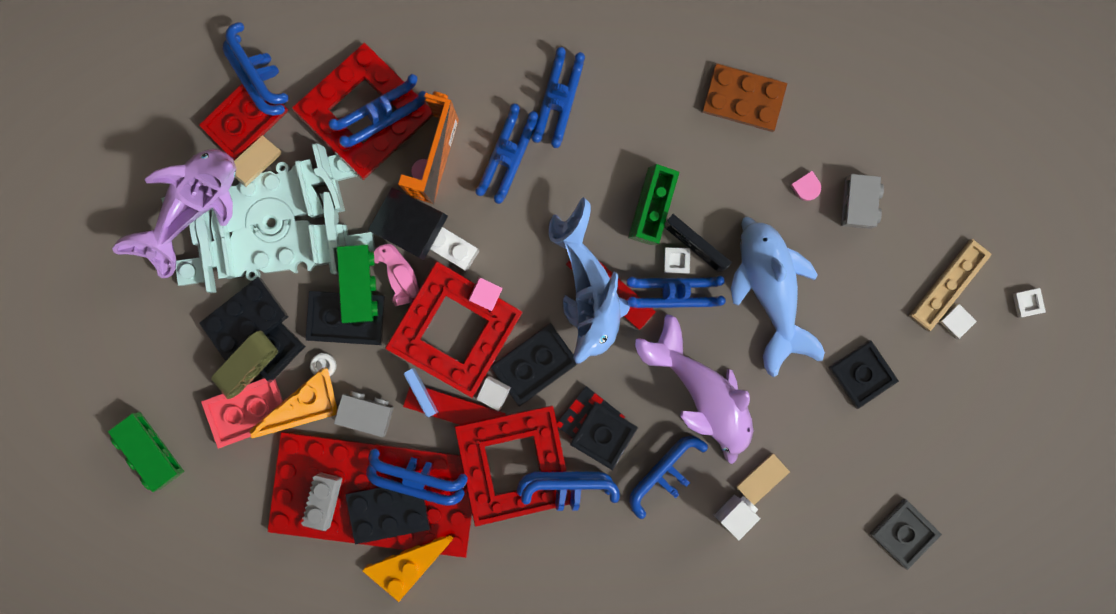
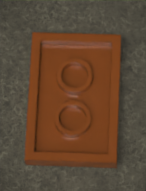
(744, 97)

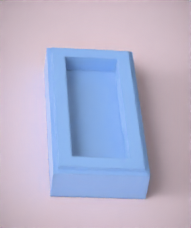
(420, 392)

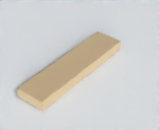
(950, 285)

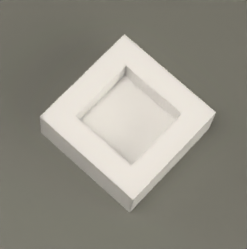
(677, 260)
(1029, 302)
(957, 321)
(493, 393)

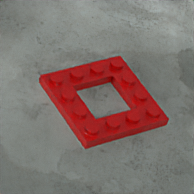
(316, 113)
(407, 340)
(473, 438)

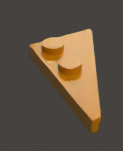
(307, 404)
(400, 572)

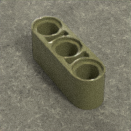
(244, 364)

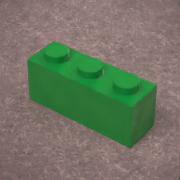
(653, 204)
(356, 284)
(145, 452)

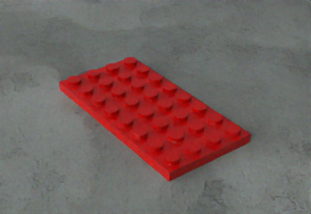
(307, 455)

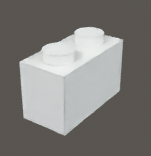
(454, 249)
(738, 516)

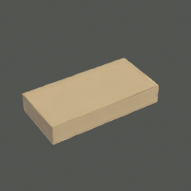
(255, 160)
(762, 479)

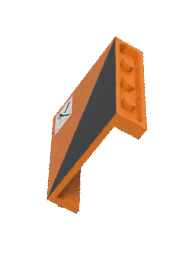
(427, 188)

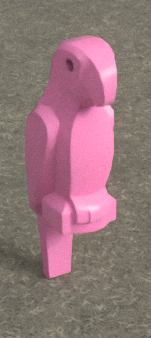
(399, 274)

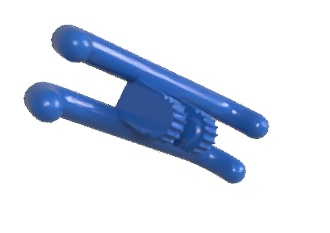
(251, 76)
(558, 97)
(379, 113)
(507, 154)
(675, 292)
(656, 473)
(566, 481)
(414, 482)

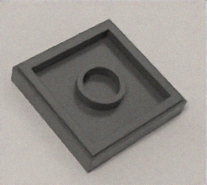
(905, 534)

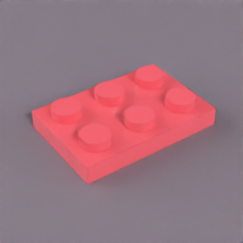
(234, 417)

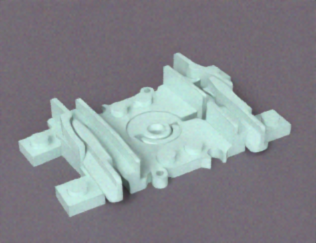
(289, 242)

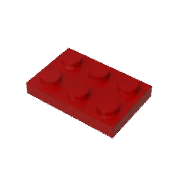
(238, 123)

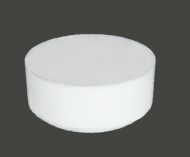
(323, 360)

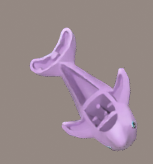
(193, 190)
(719, 403)

